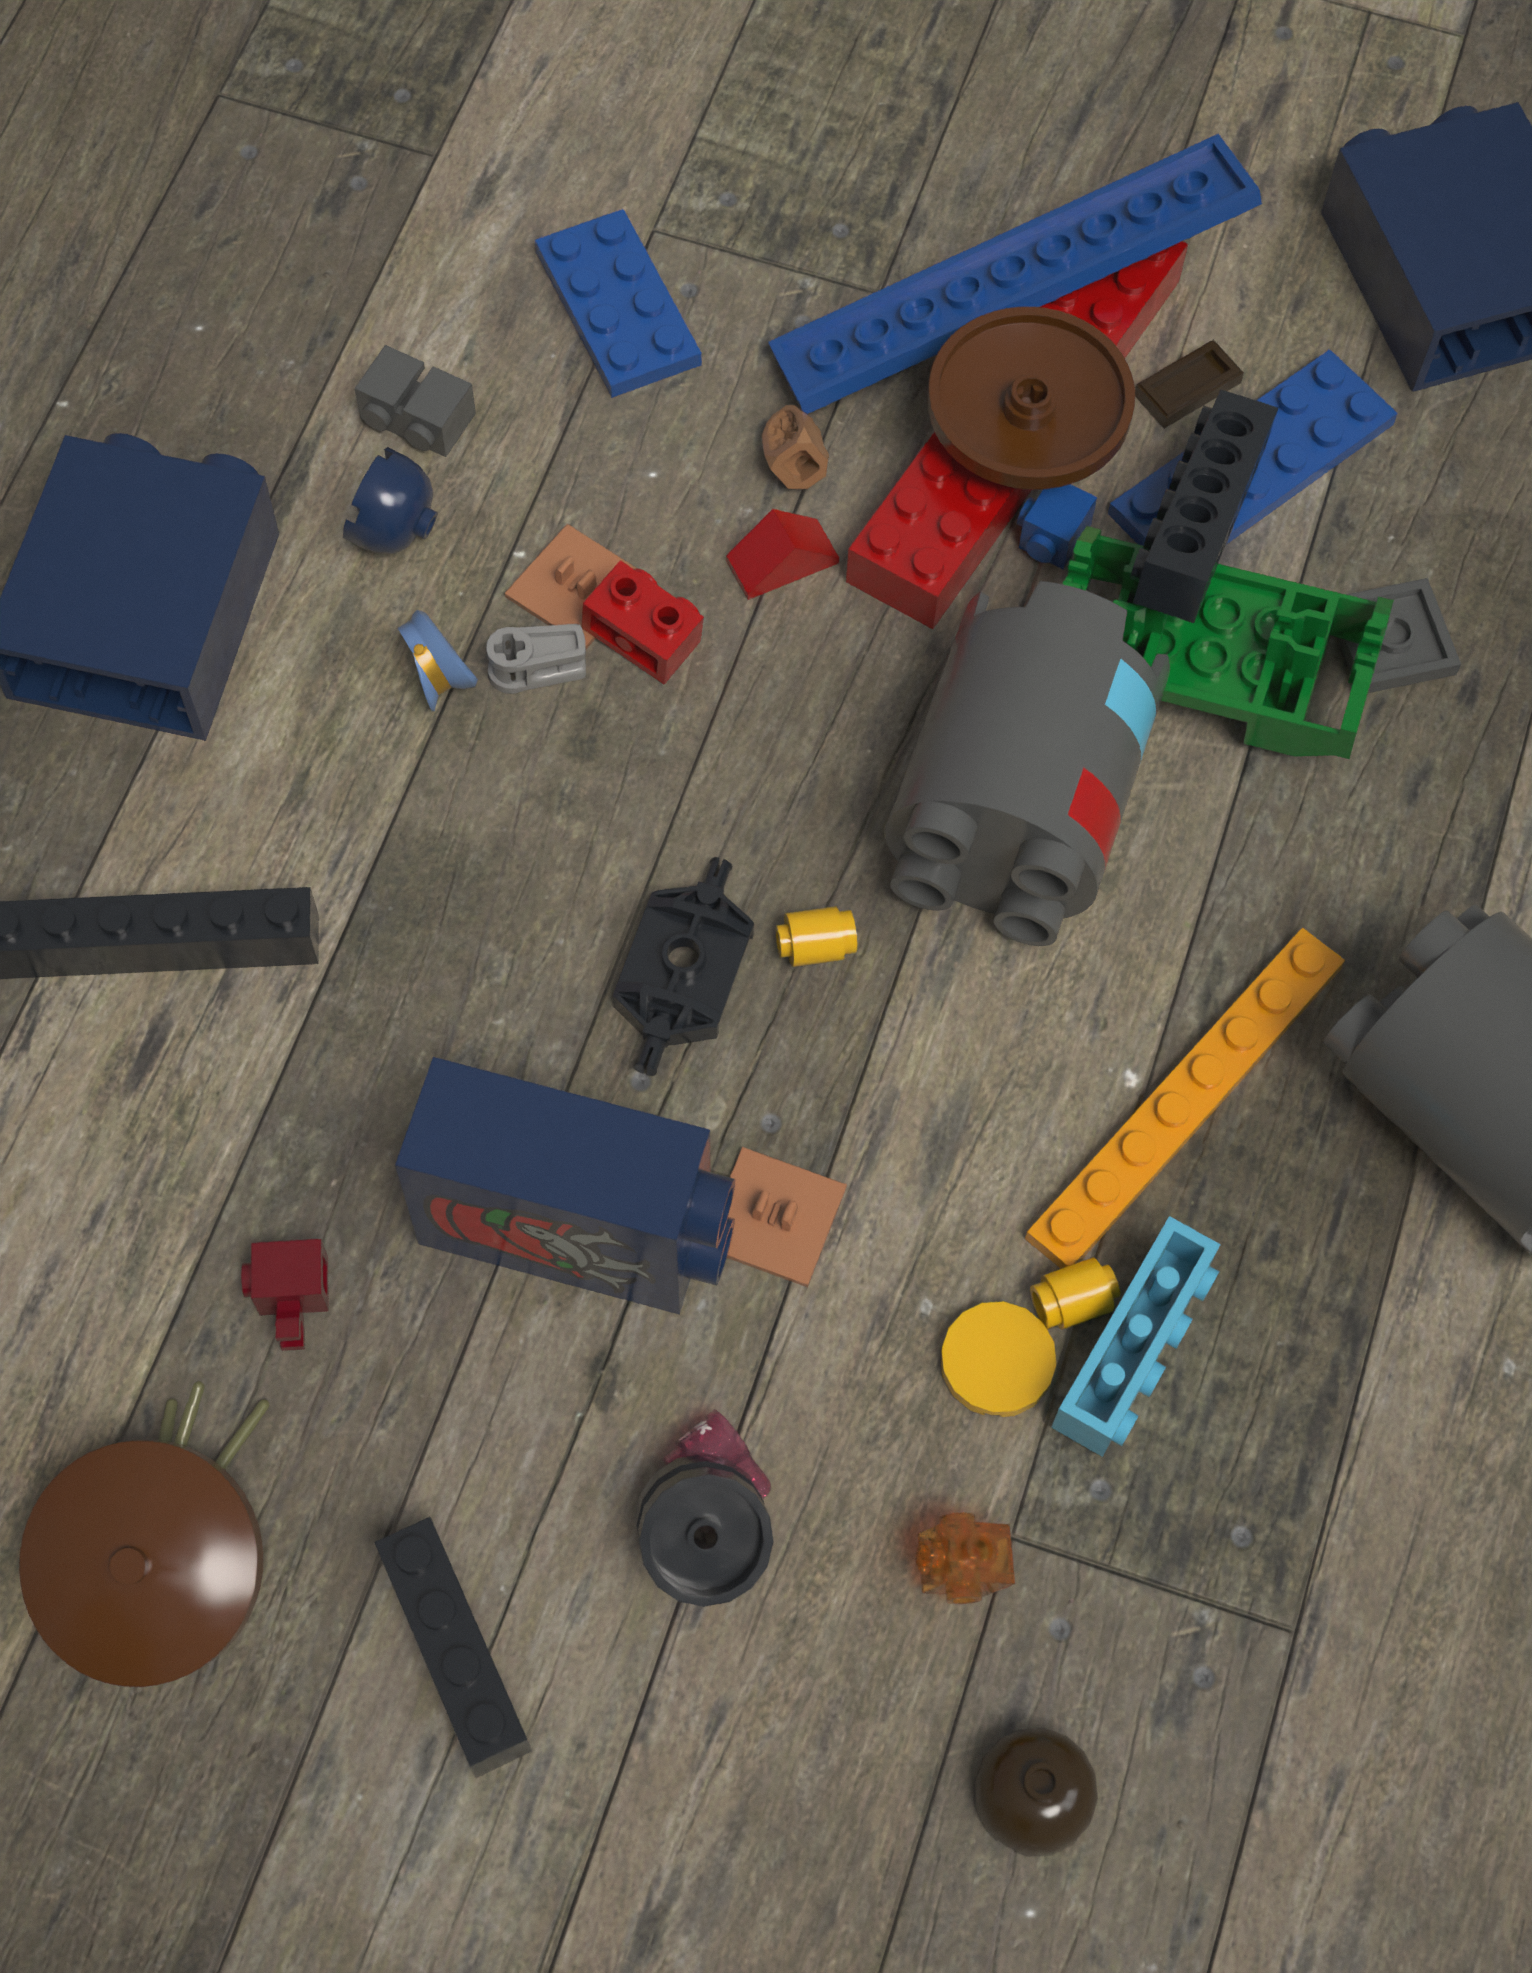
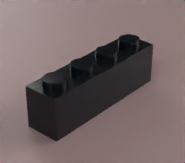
(453, 1647)

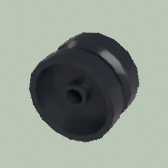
(696, 1564)

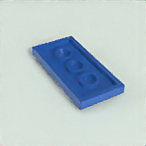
(618, 303)

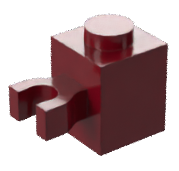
(287, 1282)

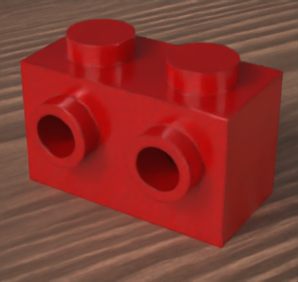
(642, 621)

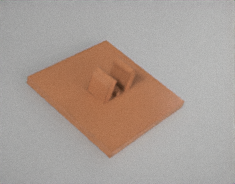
(563, 579)
(781, 1216)

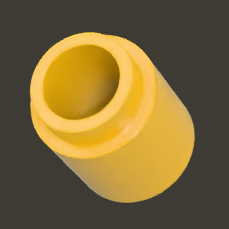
(816, 936)
(1075, 1294)

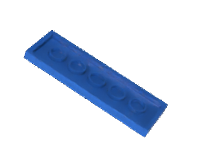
(1318, 424)

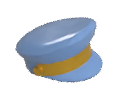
(435, 658)

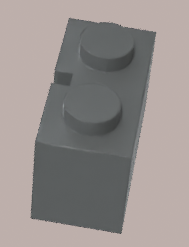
(424, 413)

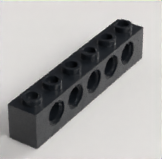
(1201, 505)

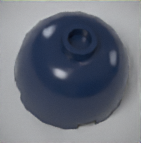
(391, 505)

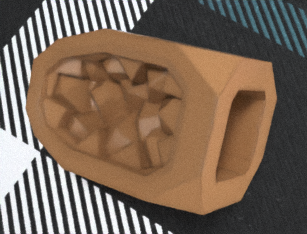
(795, 448)

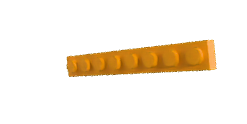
(1184, 1101)

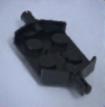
(676, 1002)

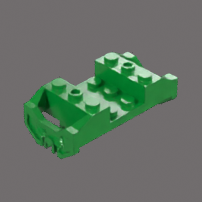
(1250, 647)

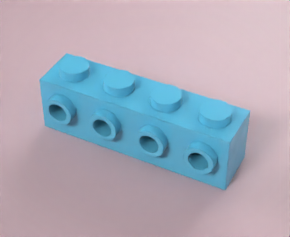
(1135, 1336)

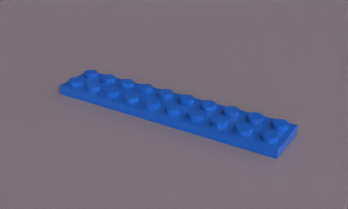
(1015, 269)

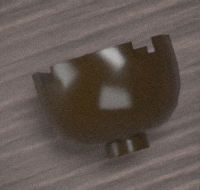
(1035, 1792)

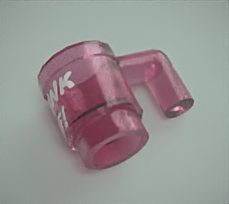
(719, 1438)

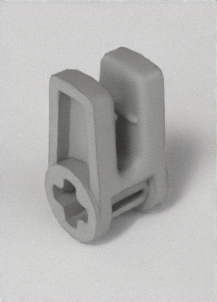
(537, 656)

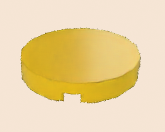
(998, 1359)

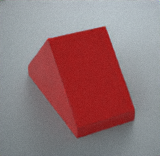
(780, 552)

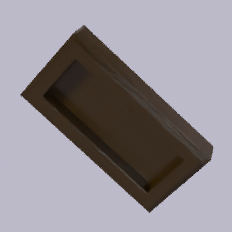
(1188, 383)

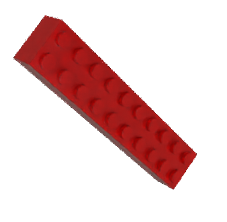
(946, 517)

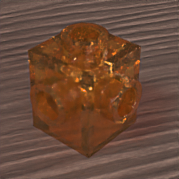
(965, 1558)

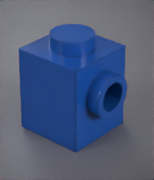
(1055, 523)

